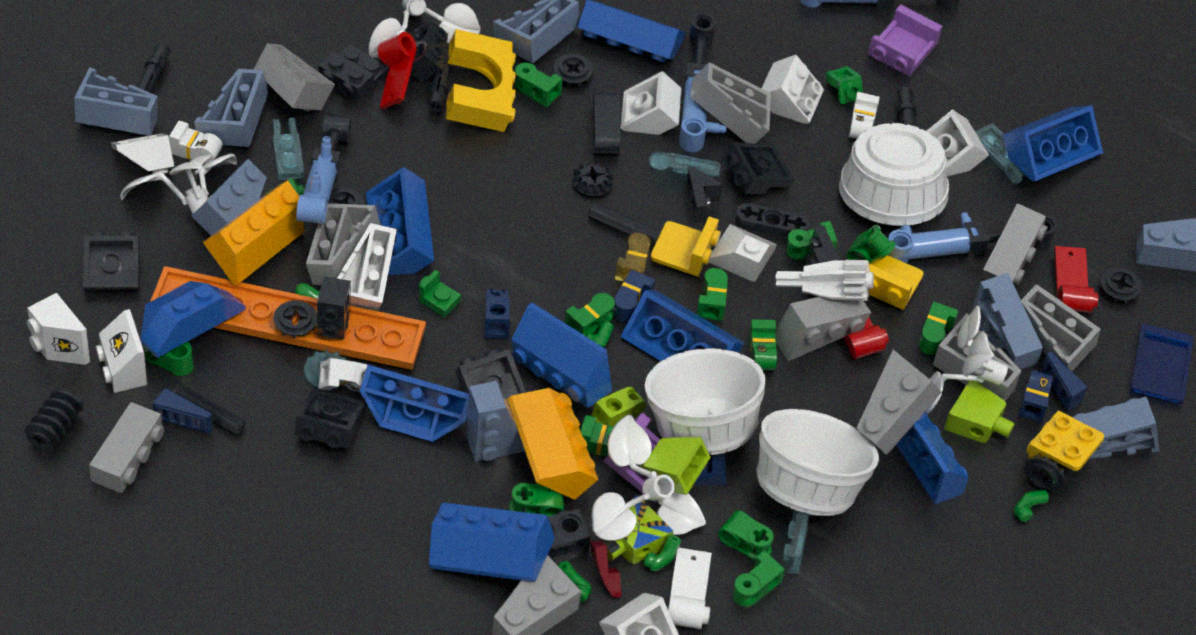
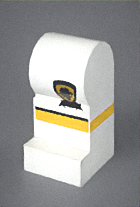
(863, 114)
(192, 143)
(341, 372)

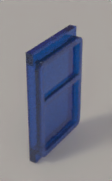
(1161, 363)

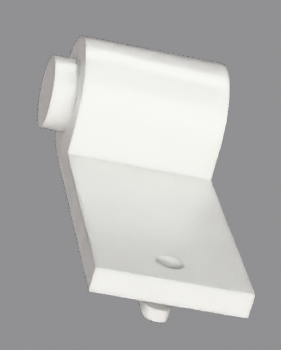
(689, 589)

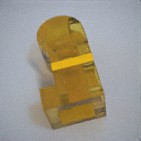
(636, 256)

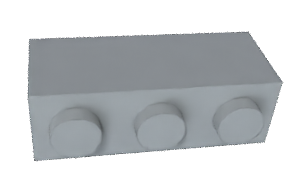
(1016, 244)
(126, 447)

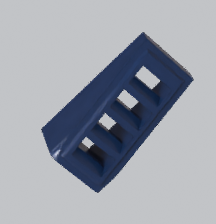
(1064, 382)
(182, 412)

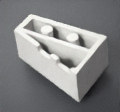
(370, 267)

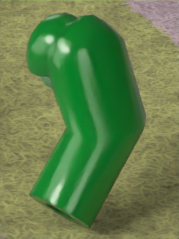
(602, 335)

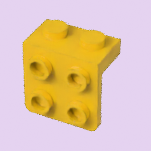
(686, 247)
(894, 281)
(1066, 441)

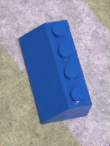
(630, 29)
(1054, 142)
(404, 207)
(668, 328)
(562, 356)
(933, 461)
(490, 541)

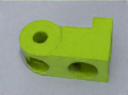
(616, 406)

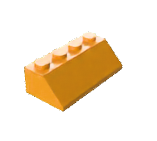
(257, 233)
(553, 441)

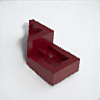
(609, 576)

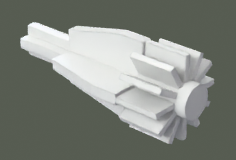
(831, 279)

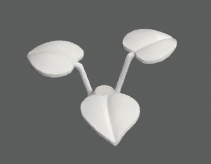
(455, 17)
(196, 195)
(978, 359)
(611, 515)

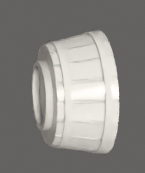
(895, 175)
(707, 396)
(813, 461)

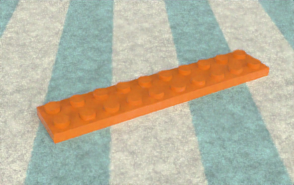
(369, 333)

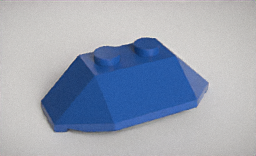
(185, 314)
(413, 404)

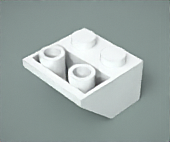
(793, 89)

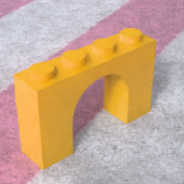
(493, 59)

